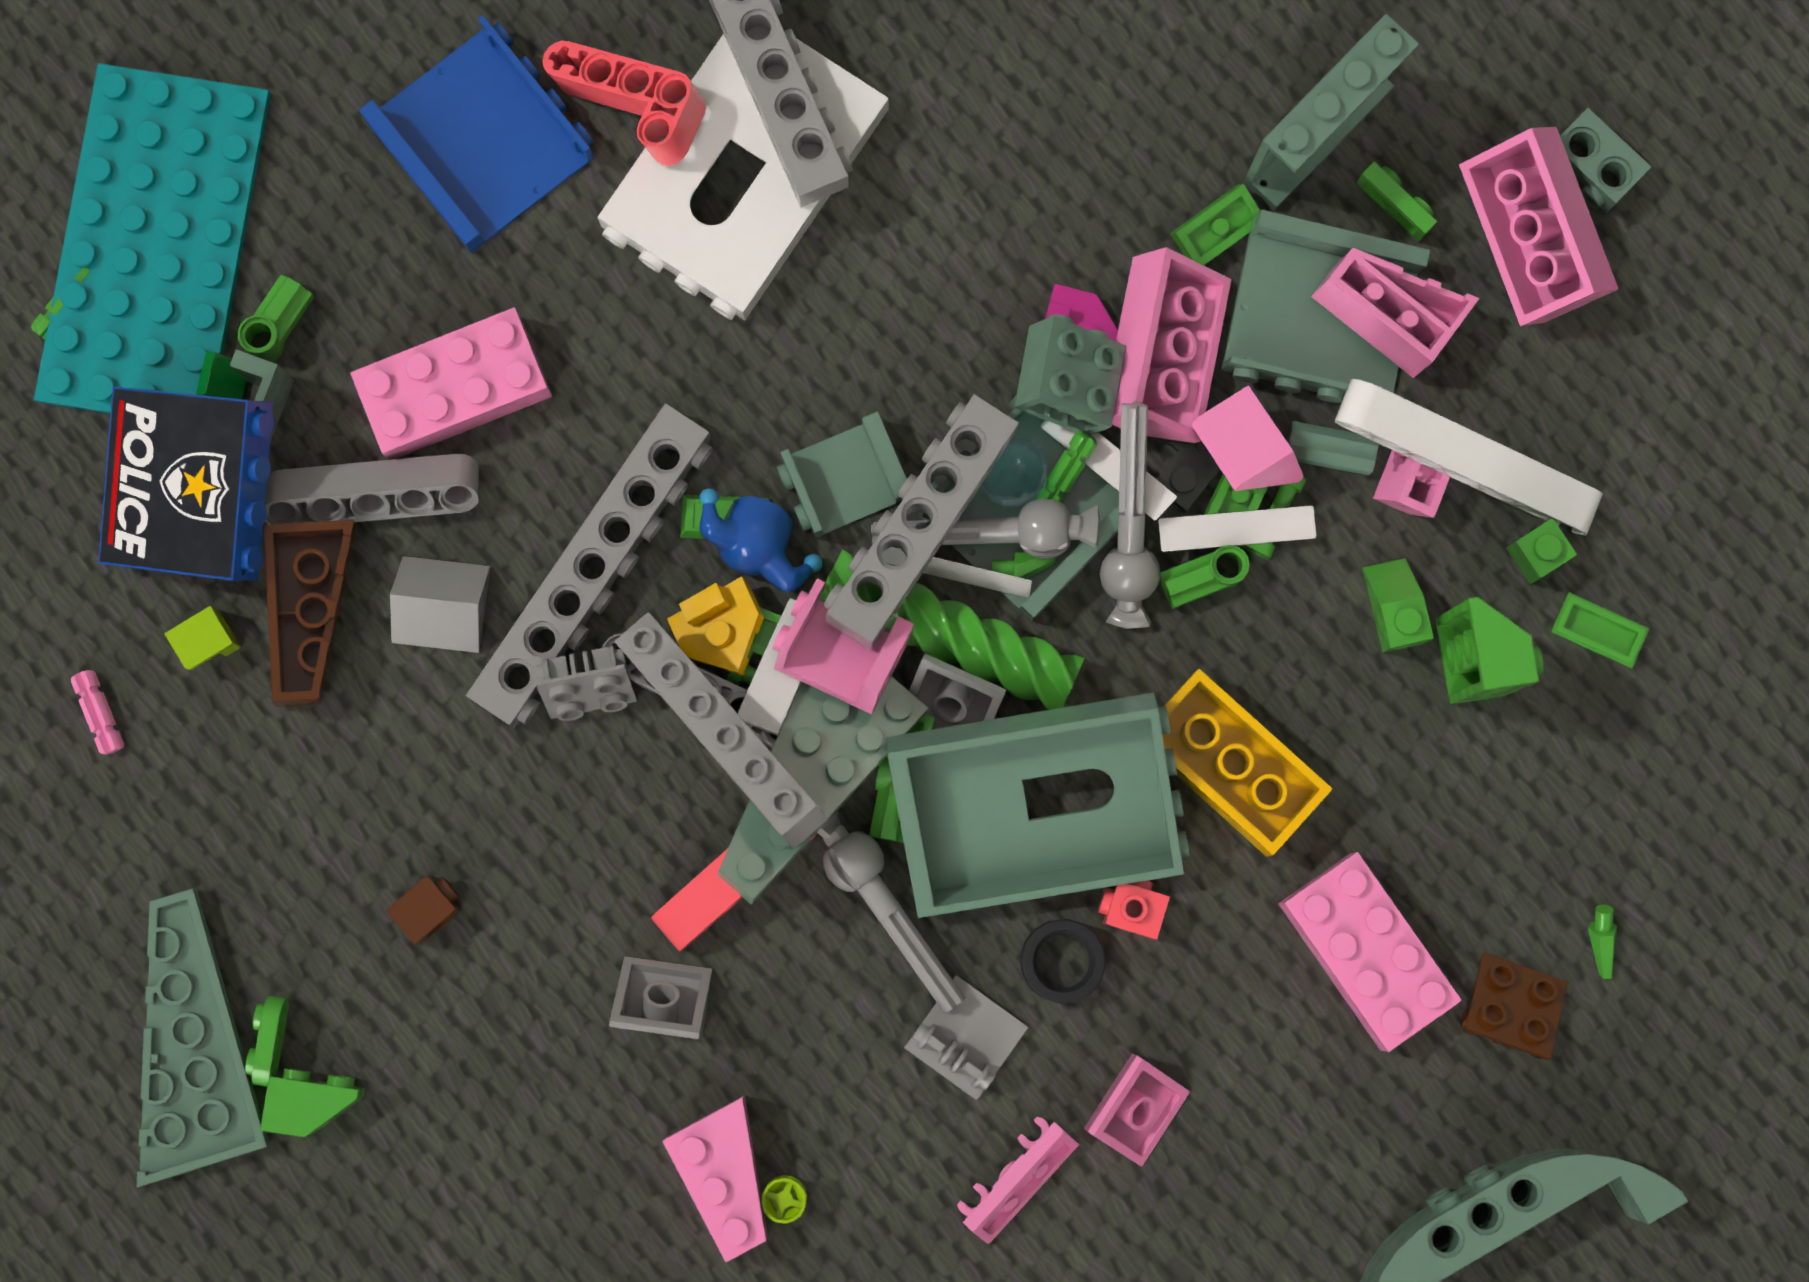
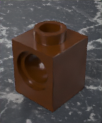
(425, 908)

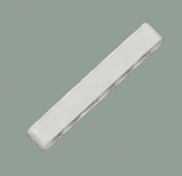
(1467, 456)

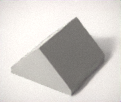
(439, 604)
(953, 694)
(661, 998)

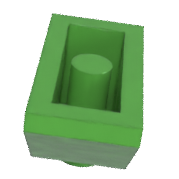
(1397, 605)

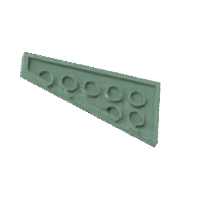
(829, 754)
(193, 1064)

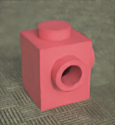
(1134, 908)

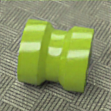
(783, 1206)

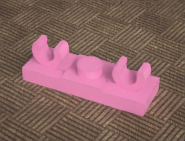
(1018, 1181)

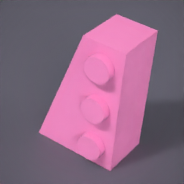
(1392, 309)
(722, 1177)

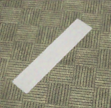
(1106, 463)
(1237, 528)
(966, 574)

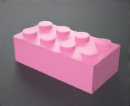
(1538, 226)
(451, 384)
(1369, 952)

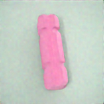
(97, 712)

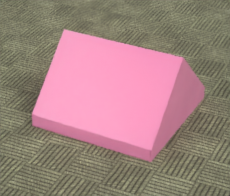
(1247, 443)
(1137, 1109)

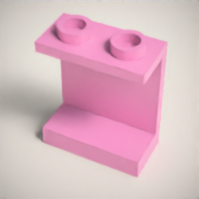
(831, 660)

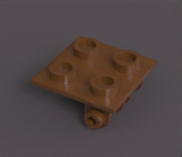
(1515, 1006)

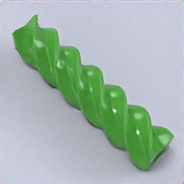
(983, 647)

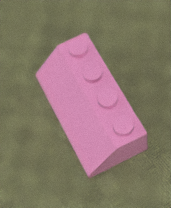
(1171, 340)

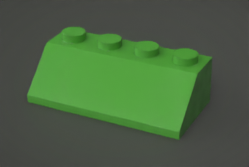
(1485, 653)

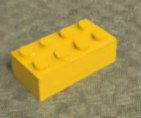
(1239, 765)

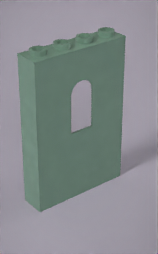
(970, 818)

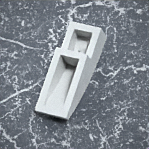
(770, 690)

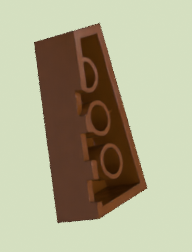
(303, 593)

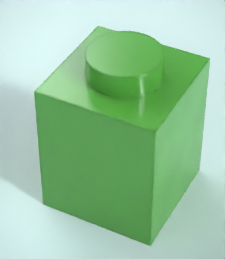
(1541, 551)

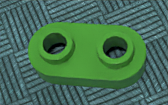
(271, 1022)

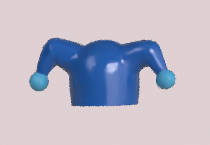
(755, 540)

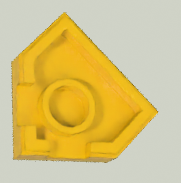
(719, 625)

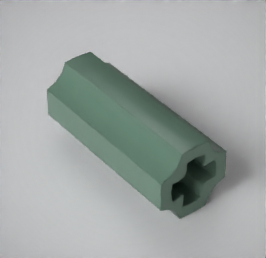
(1332, 448)

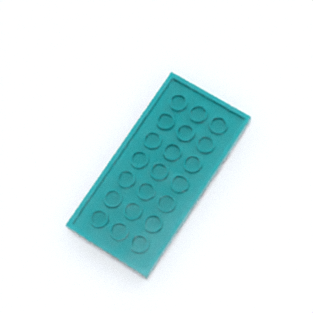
(159, 228)

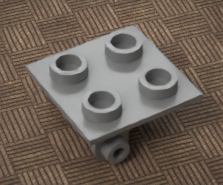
(572, 695)
(968, 1040)

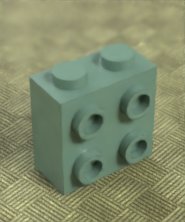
(1070, 375)

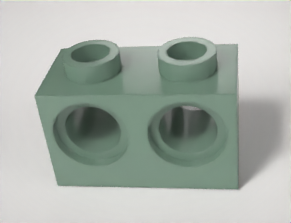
(1604, 153)

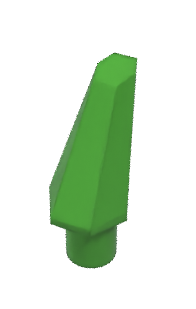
(1022, 565)
(1603, 939)

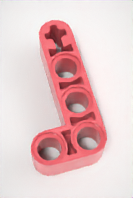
(621, 91)
(696, 906)

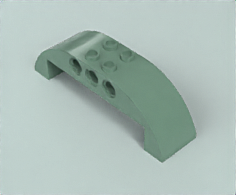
(1547, 1185)

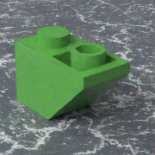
(303, 1105)

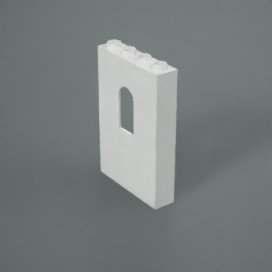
(745, 252)

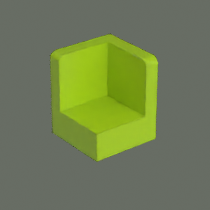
(202, 638)

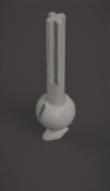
(1041, 529)
(1130, 570)
(855, 864)

